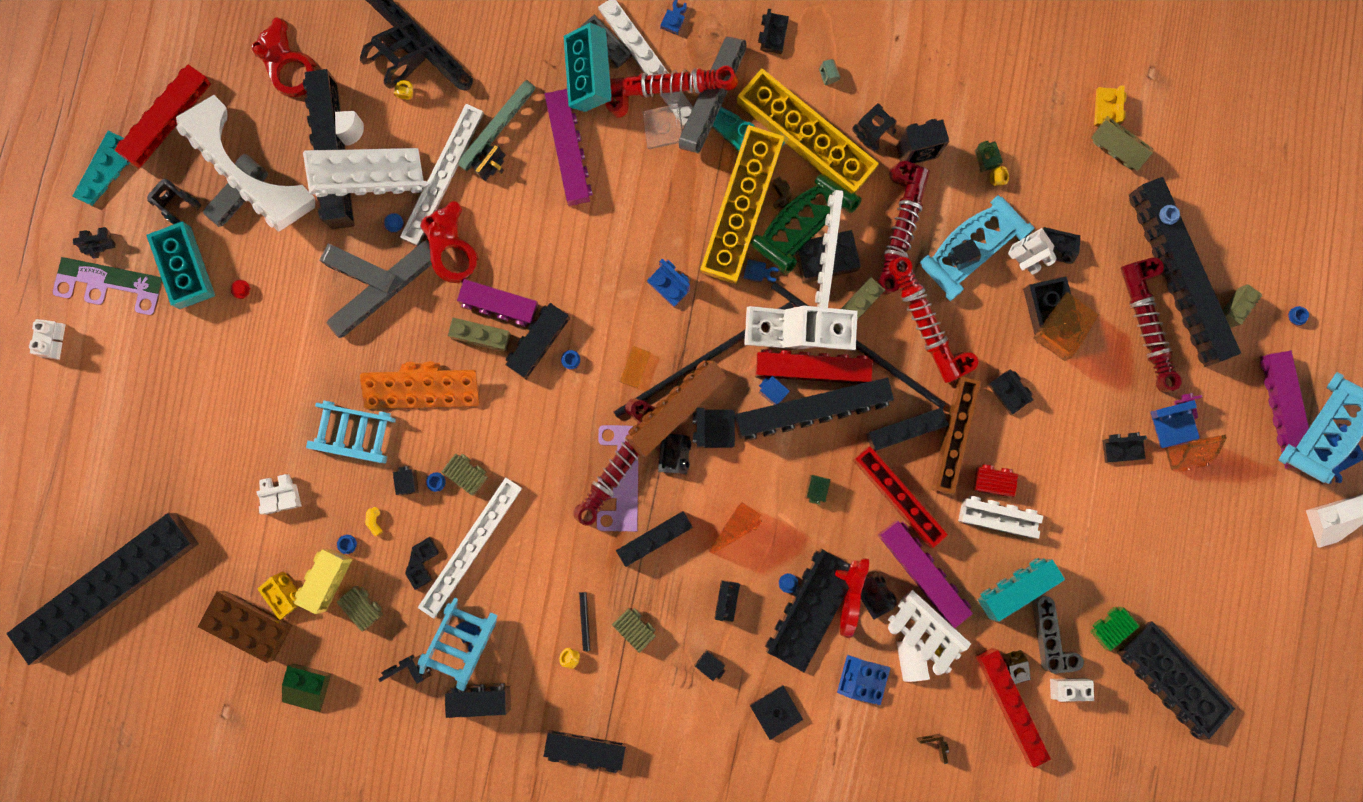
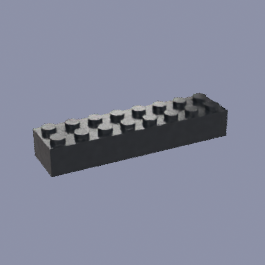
(322, 104)
(814, 408)

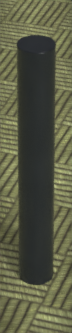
(584, 621)

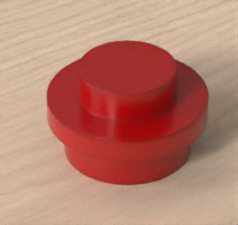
(240, 289)

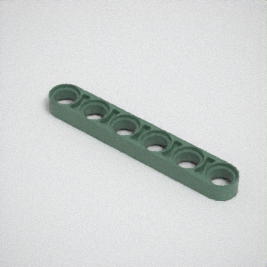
(497, 124)

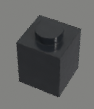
(965, 254)
(405, 481)
(710, 666)

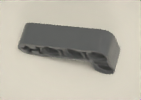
(229, 199)
(357, 268)
(1053, 633)

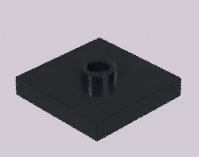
(776, 712)

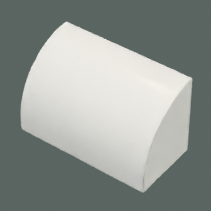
(348, 127)
(911, 666)

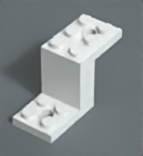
(801, 328)

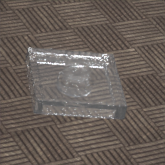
(663, 126)

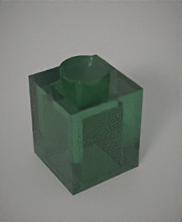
(817, 489)

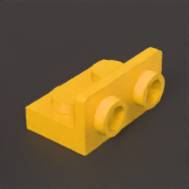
(1111, 104)
(279, 594)

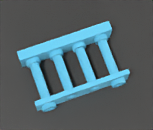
(357, 450)
(470, 658)

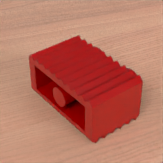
(995, 481)

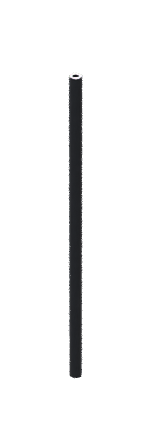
(872, 355)
(692, 366)

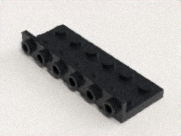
(809, 612)
(1176, 682)

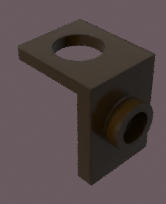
(942, 746)

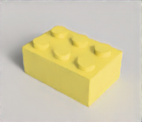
(322, 580)

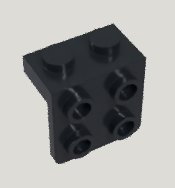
(714, 428)
(412, 664)

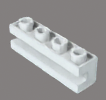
(1000, 518)

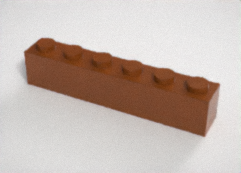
(675, 407)
(955, 435)

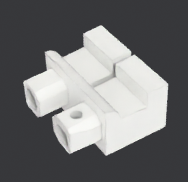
(1032, 250)
(43, 334)
(278, 498)
(1072, 689)

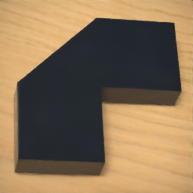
(416, 570)

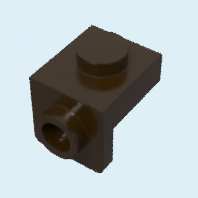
(782, 188)
(1017, 666)

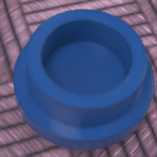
(393, 222)
(1298, 315)
(570, 359)
(436, 482)
(346, 544)
(788, 583)

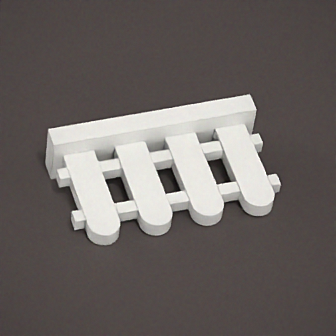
(937, 627)

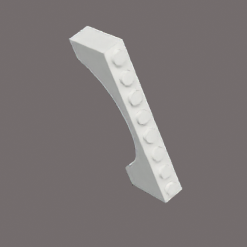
(276, 203)

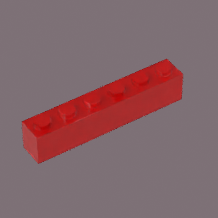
(161, 117)
(813, 368)
(900, 497)
(1013, 707)

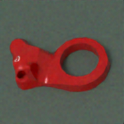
(274, 51)
(442, 234)
(851, 607)

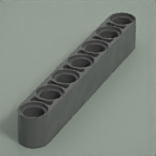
(710, 100)
(372, 299)

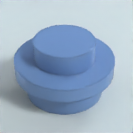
(1169, 214)

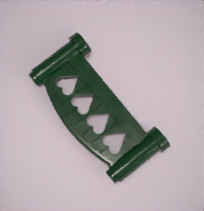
(782, 252)

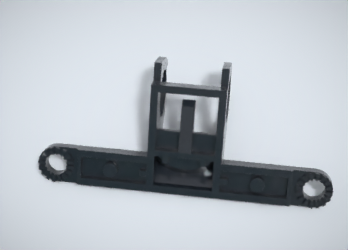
(416, 42)

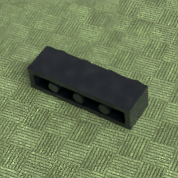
(537, 341)
(907, 429)
(654, 539)
(584, 750)

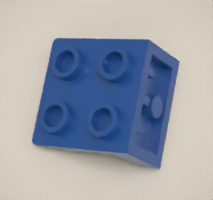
(669, 283)
(1175, 424)
(1355, 456)
(863, 680)

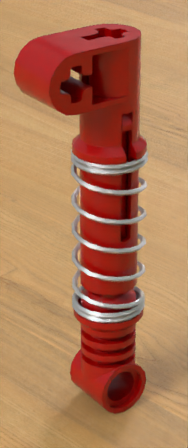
(666, 83)
(929, 327)

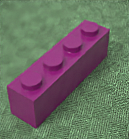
(497, 302)

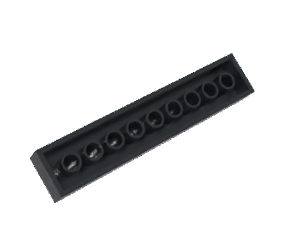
(1184, 275)
(102, 588)

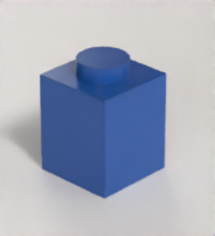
(773, 390)

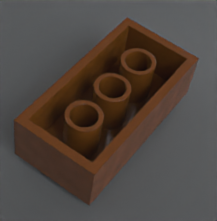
(245, 626)

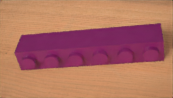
(567, 148)
(1285, 399)
(925, 574)

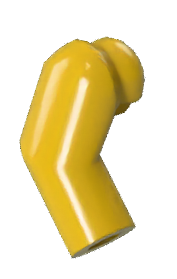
(371, 516)

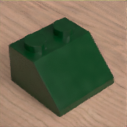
(305, 687)

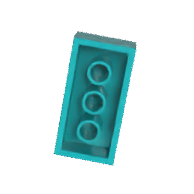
(587, 67)
(180, 265)
(1020, 589)

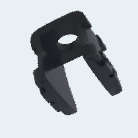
(870, 133)
(171, 190)

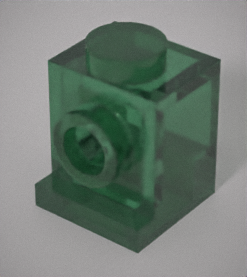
(990, 149)

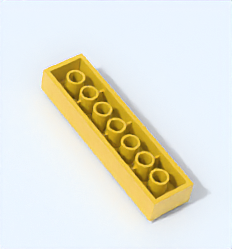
(806, 132)
(742, 204)

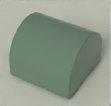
(829, 72)

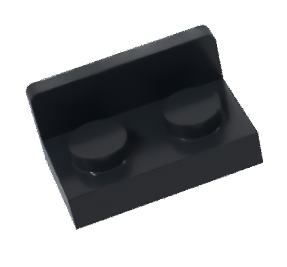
(774, 32)
(1065, 245)
(1011, 391)
(1124, 448)
(675, 454)
(877, 596)
(727, 601)

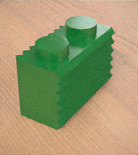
(1114, 628)

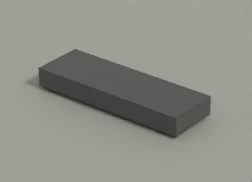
(616, 50)

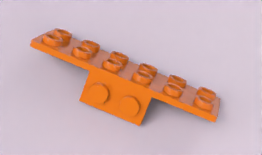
(419, 386)

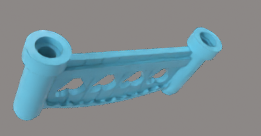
(1010, 225)
(1304, 455)

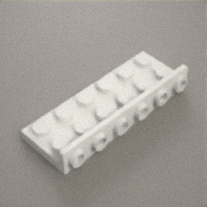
(363, 171)

